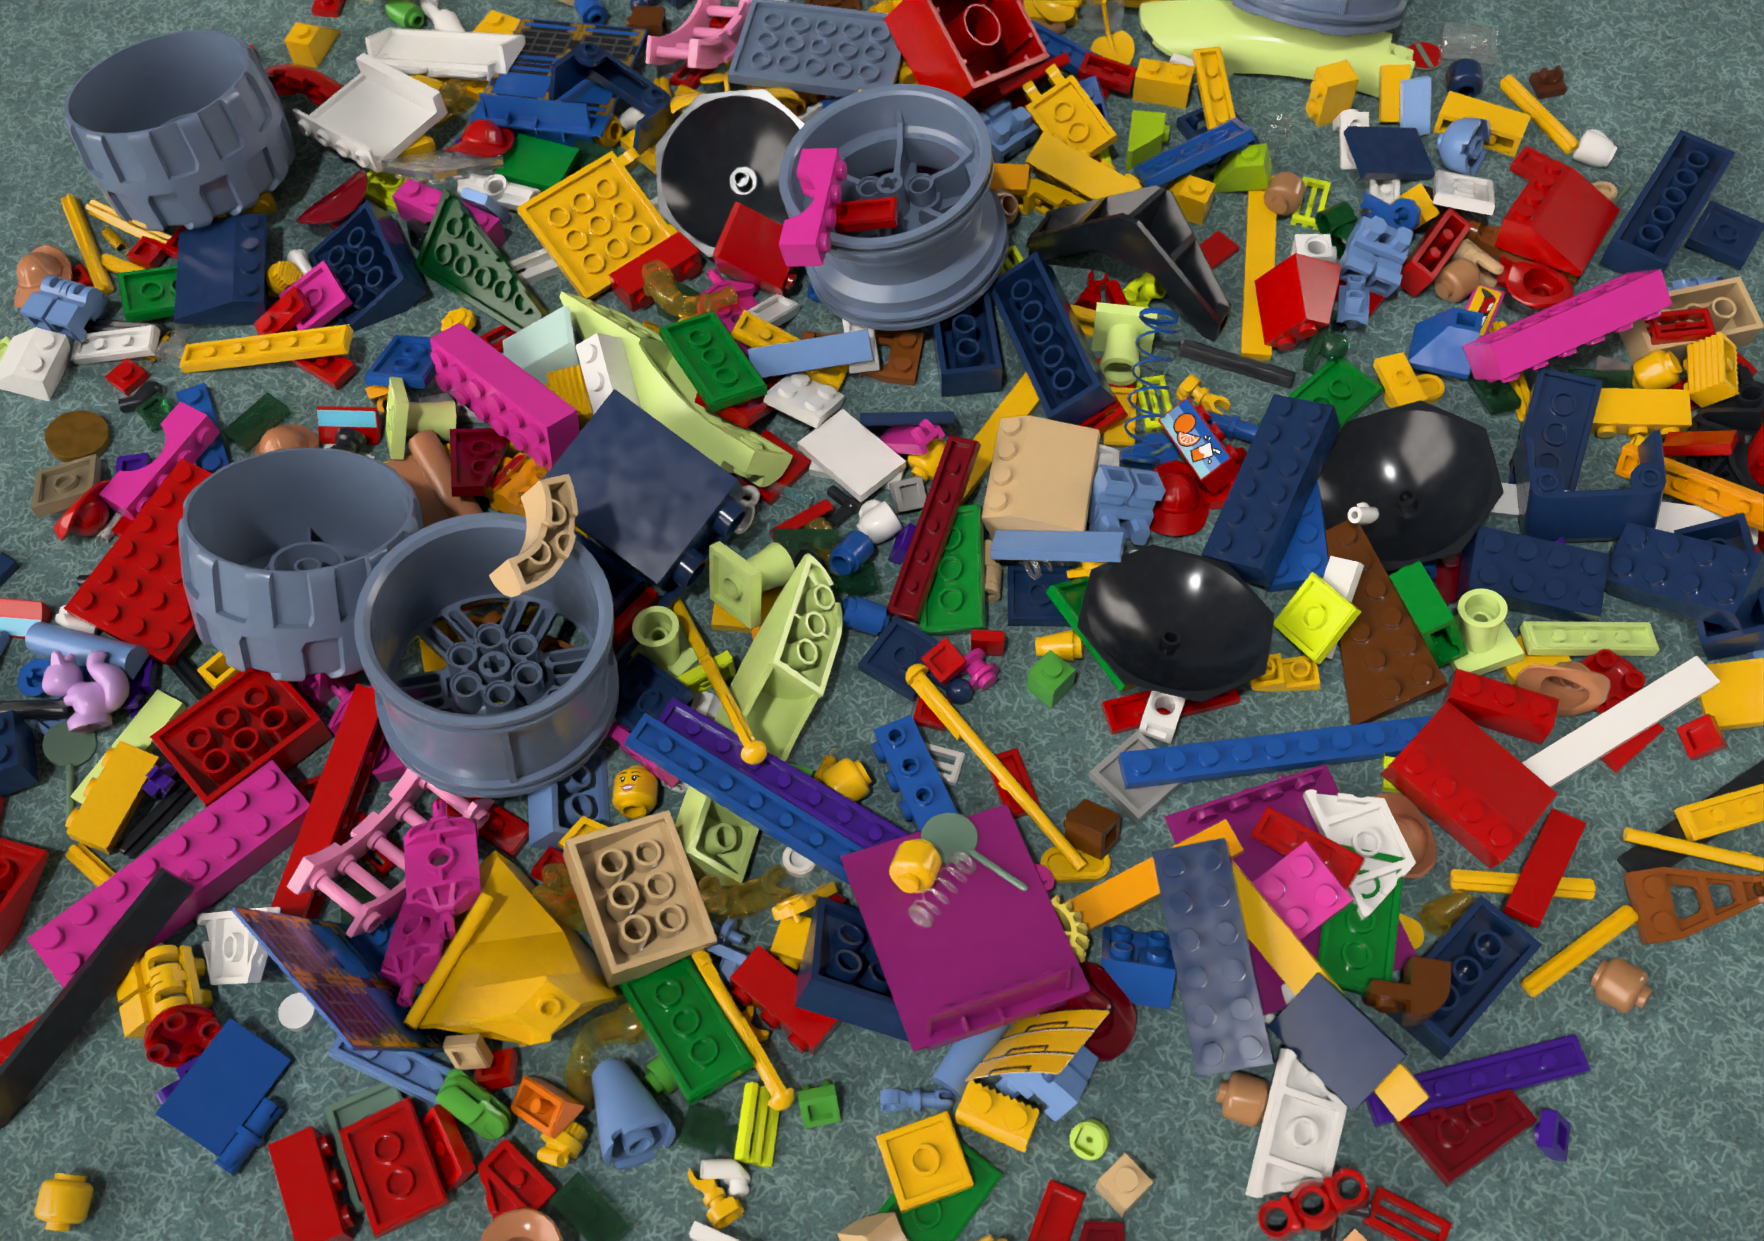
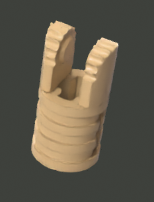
(1470, 251)
(992, 573)

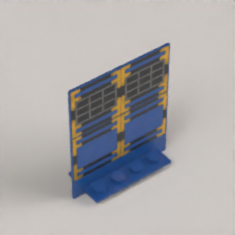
(521, 96)
(343, 979)

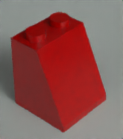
(752, 251)
(1296, 299)

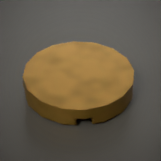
(77, 435)

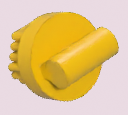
(281, 276)
(565, 1145)

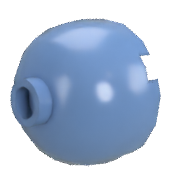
(1463, 145)

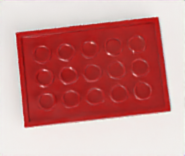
(139, 582)

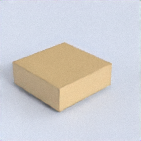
(468, 1051)

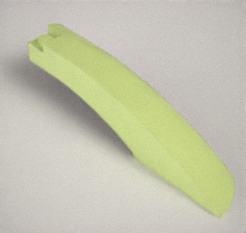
(1264, 45)
(670, 396)
(775, 694)

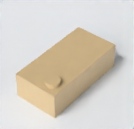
(1729, 309)

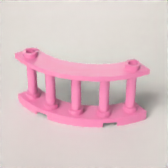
(696, 41)
(319, 868)

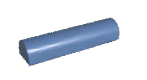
(44, 638)
(964, 1058)

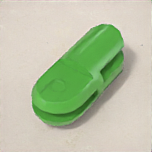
(474, 1105)

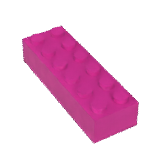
(1568, 325)
(503, 395)

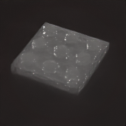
(440, 165)

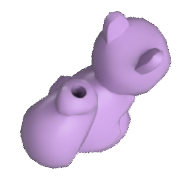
(91, 700)

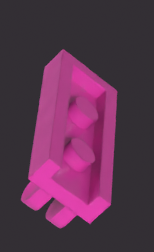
(912, 438)
(620, 734)

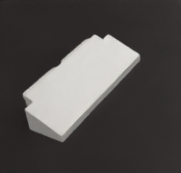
(445, 52)

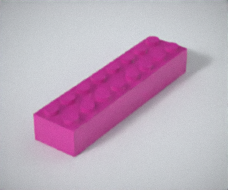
(209, 851)

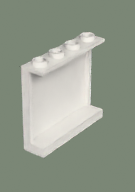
(374, 114)

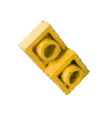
(1288, 675)

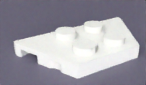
(1368, 826)
(232, 951)
(1297, 1130)

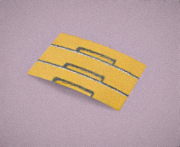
(1040, 1043)

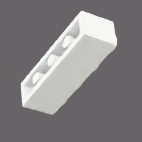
(605, 369)

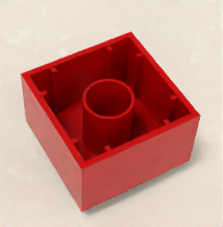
(966, 43)

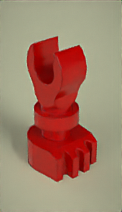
(1092, 292)

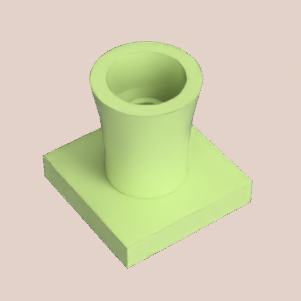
(1115, 335)
(410, 418)
(739, 582)
(1485, 633)
(663, 641)

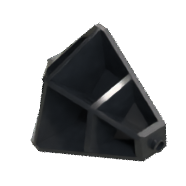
(1145, 232)

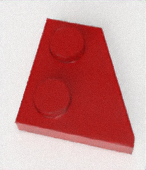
(512, 1181)

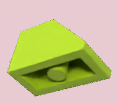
(1145, 136)
(1244, 170)

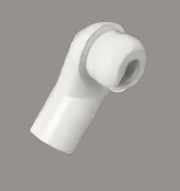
(1363, 514)

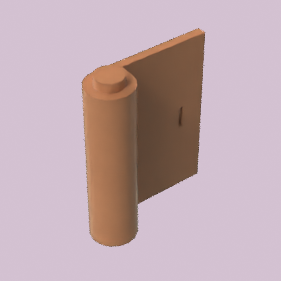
(429, 473)

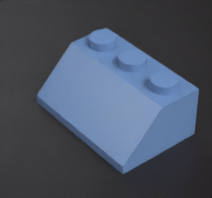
(560, 805)

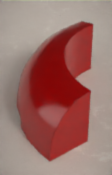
(295, 78)

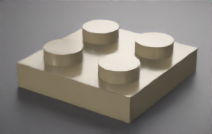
(63, 484)

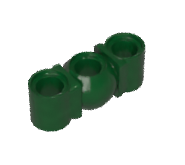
(1337, 222)

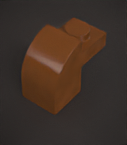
(1419, 997)

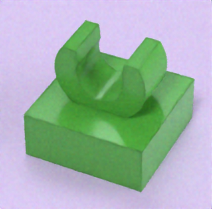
(819, 1105)

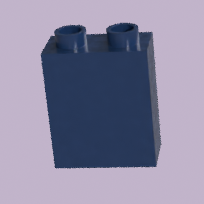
(648, 493)

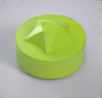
(1089, 1139)

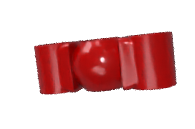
(1294, 1205)

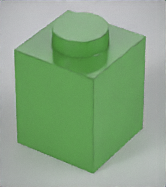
(1050, 679)

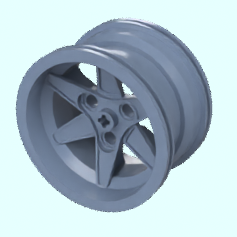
(950, 222)

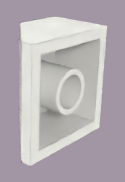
(35, 363)

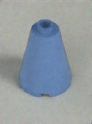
(627, 1117)

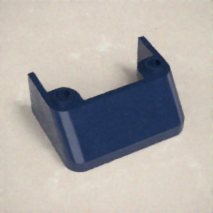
(622, 81)
(1587, 515)

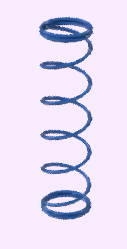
(1149, 322)

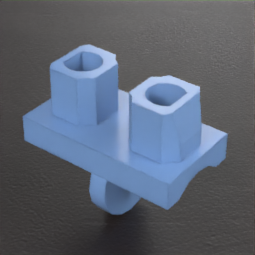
(1353, 302)
(731, 956)

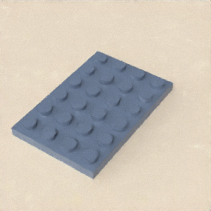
(814, 49)

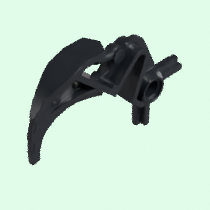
(1737, 413)

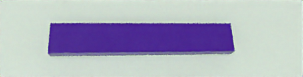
(1491, 1074)

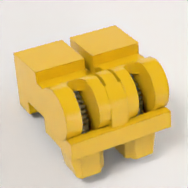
(159, 981)

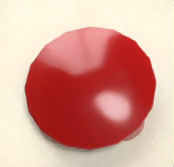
(1623, 676)
(180, 1034)

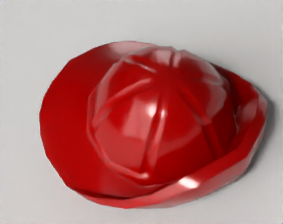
(484, 140)
(1537, 285)
(1183, 503)
(86, 515)

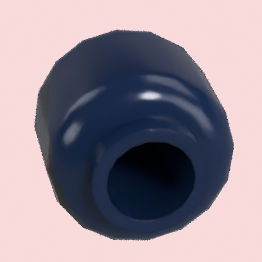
(1464, 77)

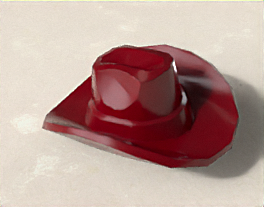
(338, 204)
(1118, 1027)

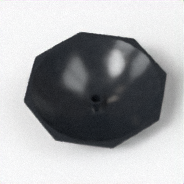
(723, 153)
(1424, 475)
(1176, 623)

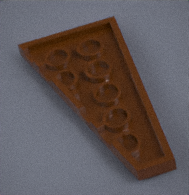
(1382, 649)

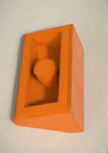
(545, 1106)

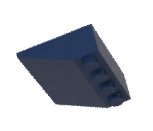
(371, 267)
(223, 271)
(843, 973)

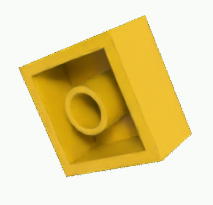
(1424, 202)

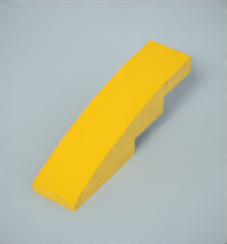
(1045, 197)

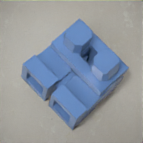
(1008, 129)
(1376, 253)
(65, 307)
(1124, 501)
(1059, 1090)

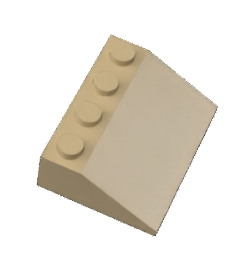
(1040, 476)
(638, 897)

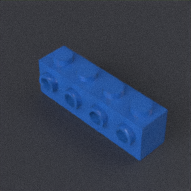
(911, 772)

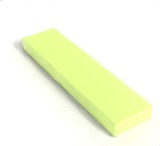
(1588, 638)
(153, 716)

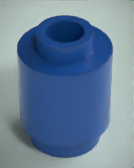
(591, 11)
(851, 553)
(864, 615)

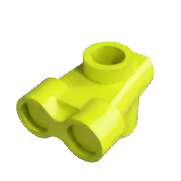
(1143, 290)

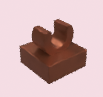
(1548, 83)

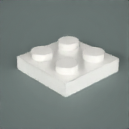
(804, 399)

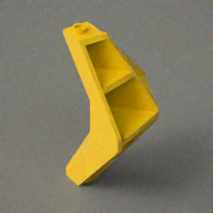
(520, 969)

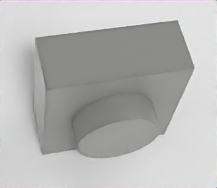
(908, 494)

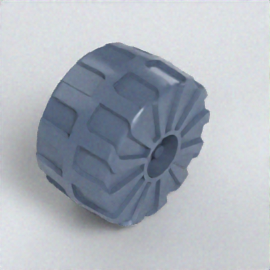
(180, 129)
(283, 552)

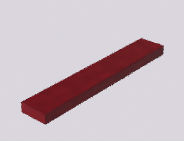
(933, 528)

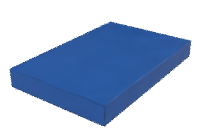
(404, 358)
(223, 1087)

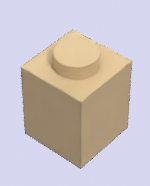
(1123, 1185)

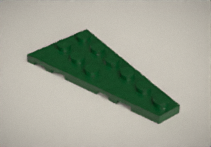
(472, 267)

